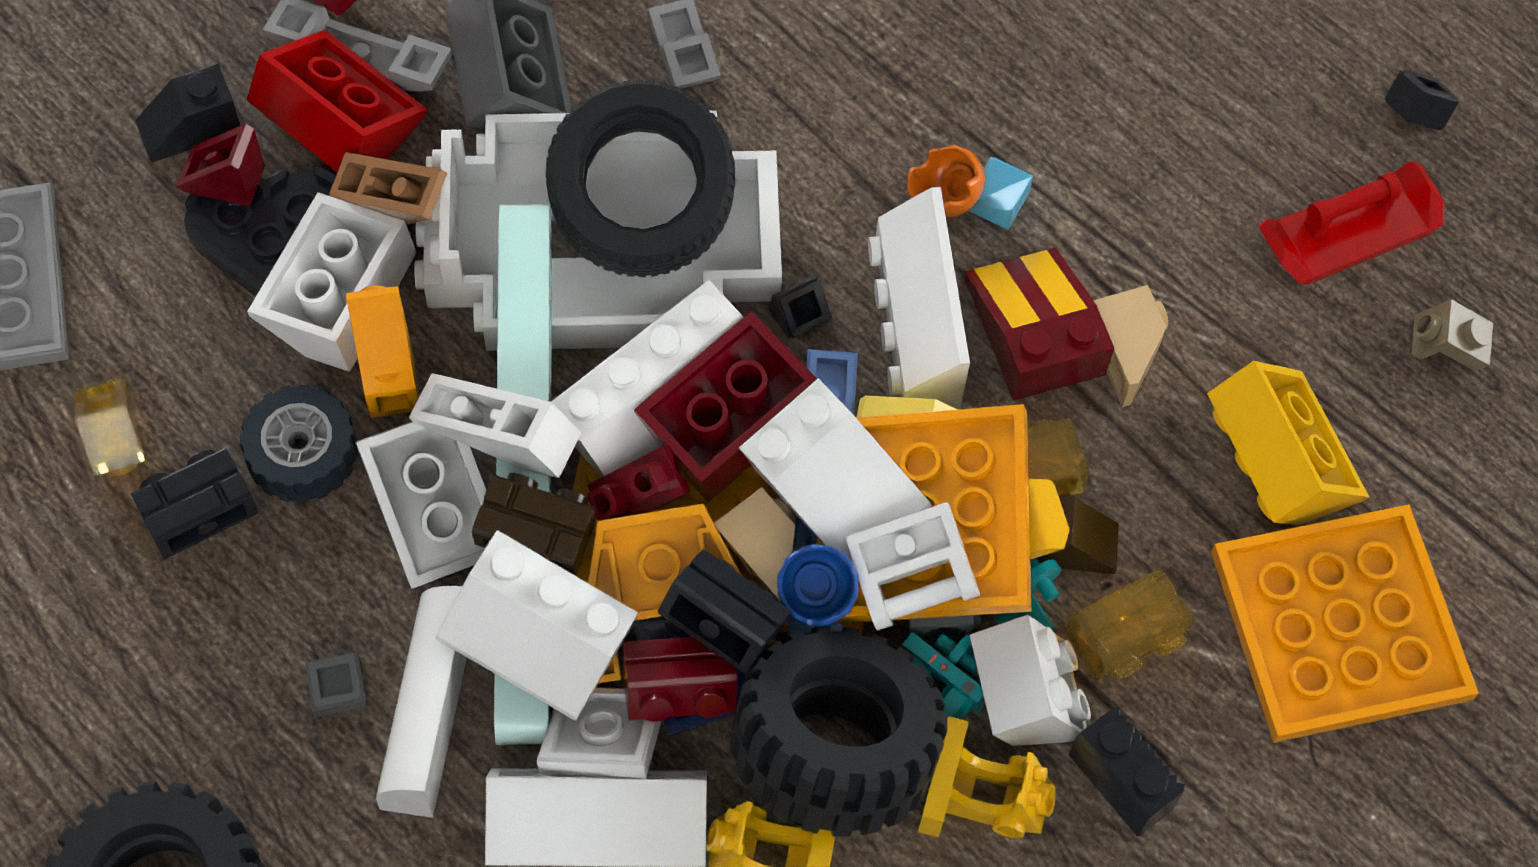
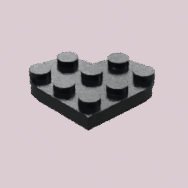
(251, 238)

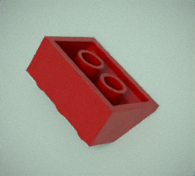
(332, 100)

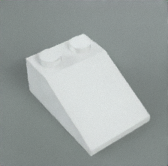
(830, 469)
(427, 497)

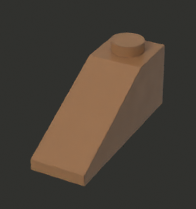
(388, 186)

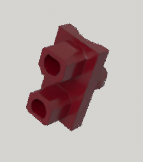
(638, 486)

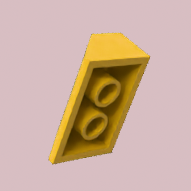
(1285, 444)

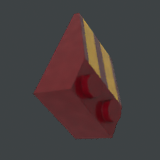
(1040, 323)

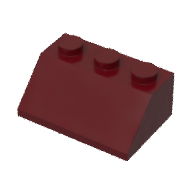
(723, 403)

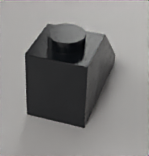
(187, 113)

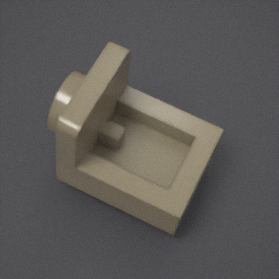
(1454, 332)

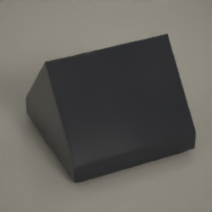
(800, 307)

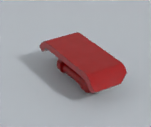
(1356, 224)

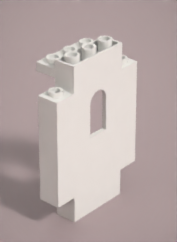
(632, 181)

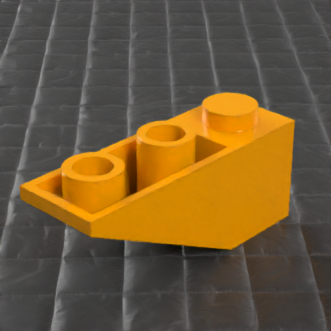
(383, 350)

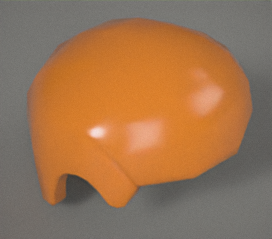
(957, 174)

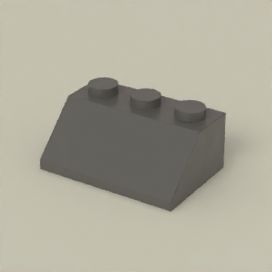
(506, 58)

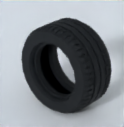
(646, 109)

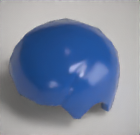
(818, 584)

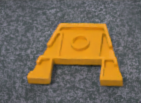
(643, 555)

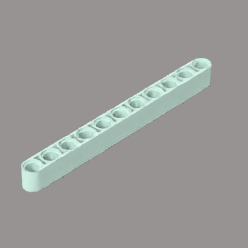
(523, 369)

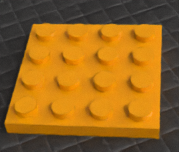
(981, 469)
(1343, 623)

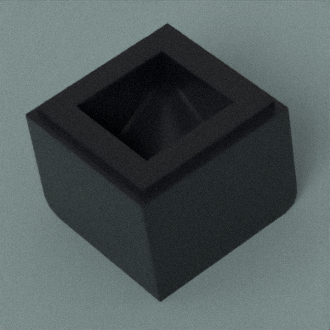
(1421, 100)

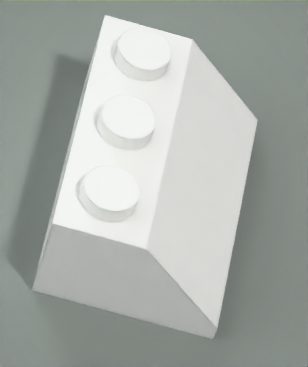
(330, 254)
(536, 625)

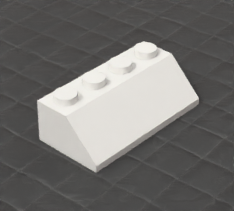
(920, 301)
(606, 396)

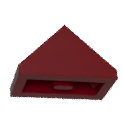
(225, 167)

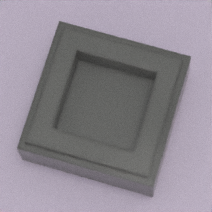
(336, 684)

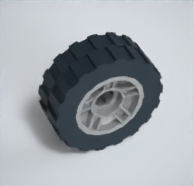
(272, 434)

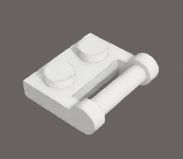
(906, 549)

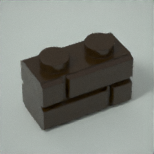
(542, 521)

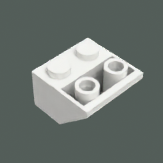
(1029, 683)

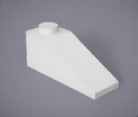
(499, 423)

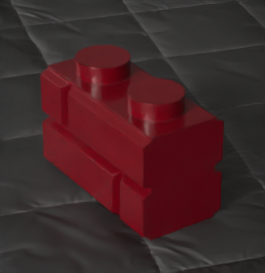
(676, 680)

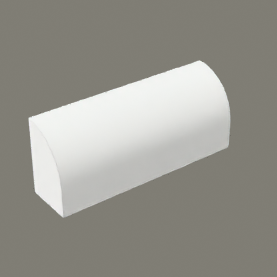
(423, 712)
(596, 819)

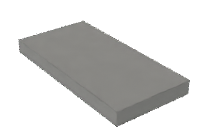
(30, 279)

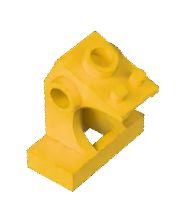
(1026, 801)
(735, 835)

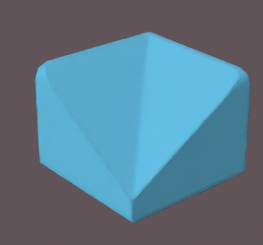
(1003, 193)

